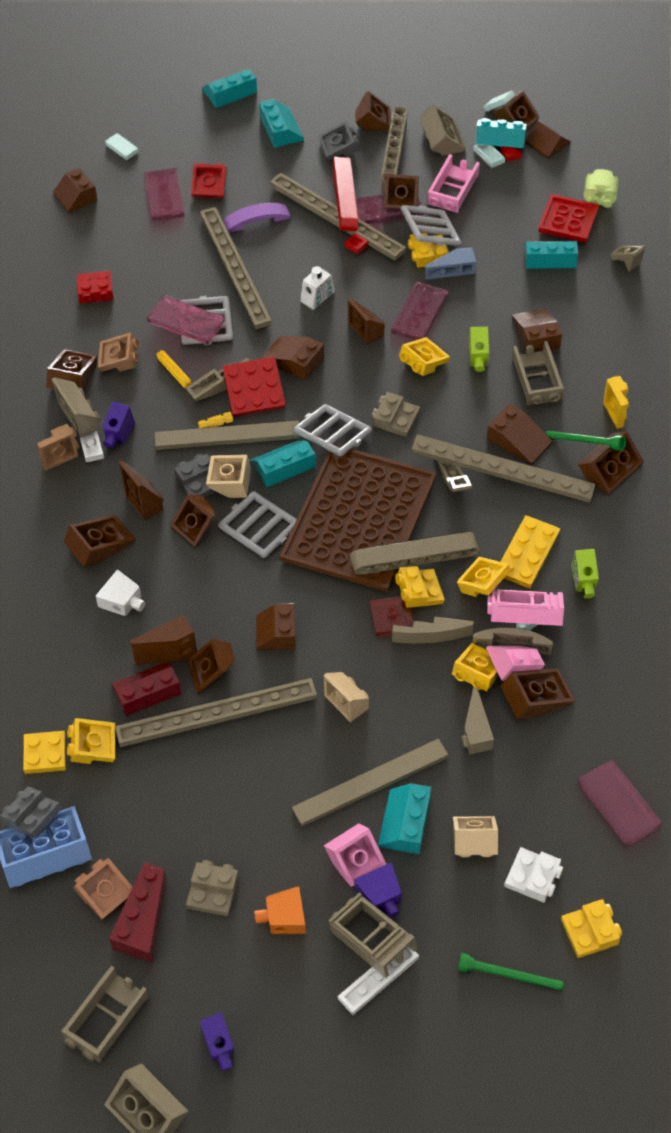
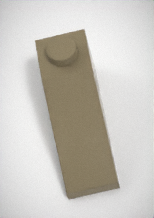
(477, 731)

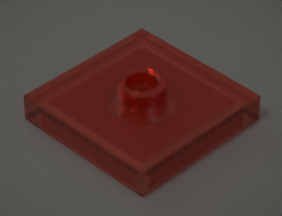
(390, 612)

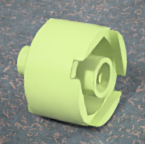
(601, 188)

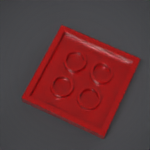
(568, 218)
(253, 386)

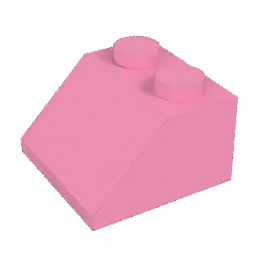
(514, 659)
(355, 853)

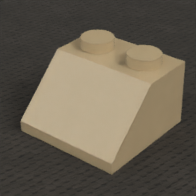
(229, 475)
(345, 695)
(475, 836)

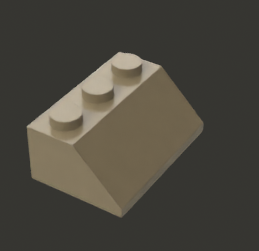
(442, 131)
(76, 407)
(145, 1103)

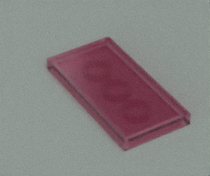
(164, 194)
(371, 209)
(419, 311)
(185, 319)
(619, 802)

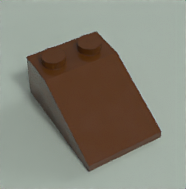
(536, 327)
(296, 355)
(72, 367)
(518, 434)
(140, 492)
(97, 539)
(166, 643)
(536, 692)

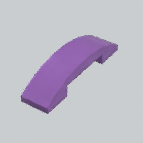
(254, 213)

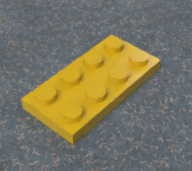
(529, 550)

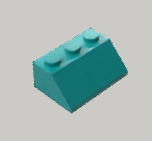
(231, 88)
(279, 123)
(501, 133)
(551, 254)
(284, 462)
(405, 818)

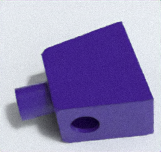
(117, 424)
(381, 889)
(214, 1033)

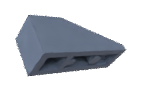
(454, 263)

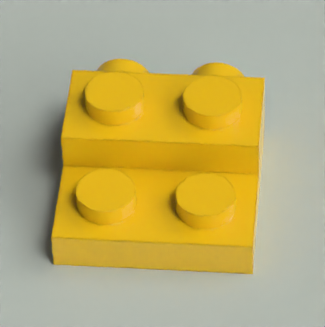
(424, 252)
(423, 356)
(616, 401)
(482, 576)
(419, 587)
(475, 668)
(91, 741)
(592, 928)

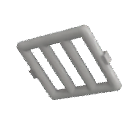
(444, 221)
(203, 300)
(328, 444)
(252, 543)

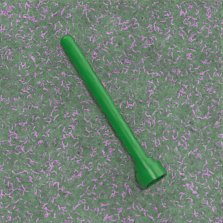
(616, 442)
(468, 963)

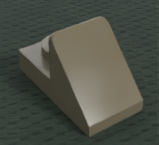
(630, 255)

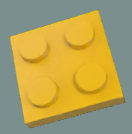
(44, 752)

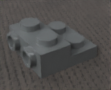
(339, 141)
(194, 475)
(30, 812)

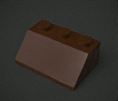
(609, 466)

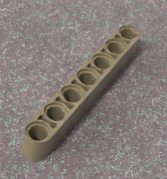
(394, 144)
(414, 553)

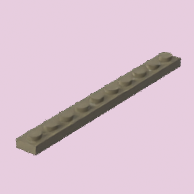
(329, 212)
(236, 268)
(503, 468)
(215, 712)

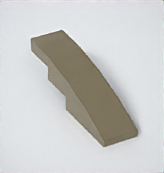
(209, 384)
(441, 630)

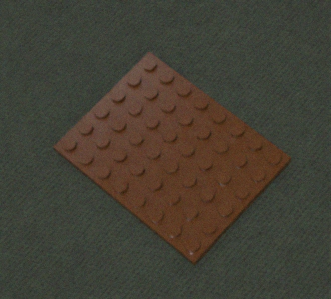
(357, 506)

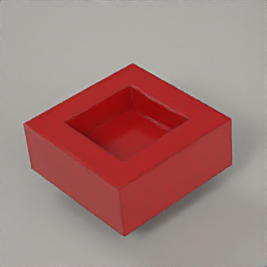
(510, 153)
(356, 243)

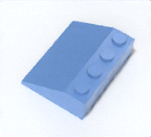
(52, 851)

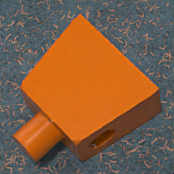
(283, 913)

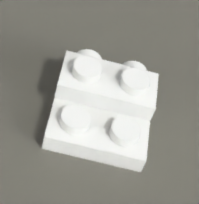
(534, 874)

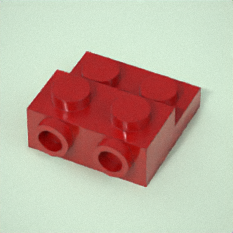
(208, 180)
(94, 287)

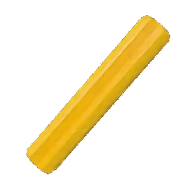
(173, 368)

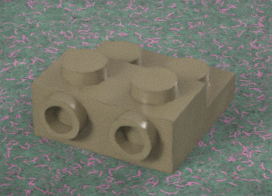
(395, 414)
(212, 888)

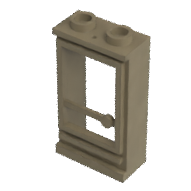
(538, 359)
(388, 950)
(120, 990)

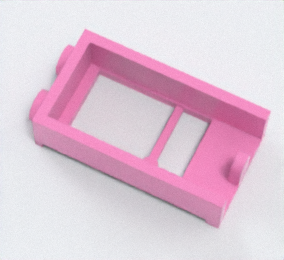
(454, 172)
(526, 607)

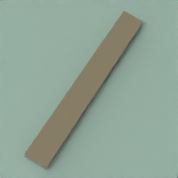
(226, 435)
(369, 782)

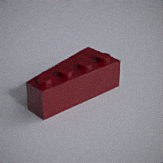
(140, 917)

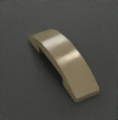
(454, 477)
(513, 636)

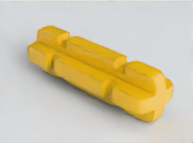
(216, 421)

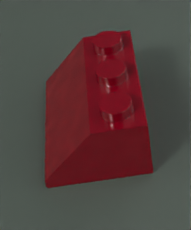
(147, 688)

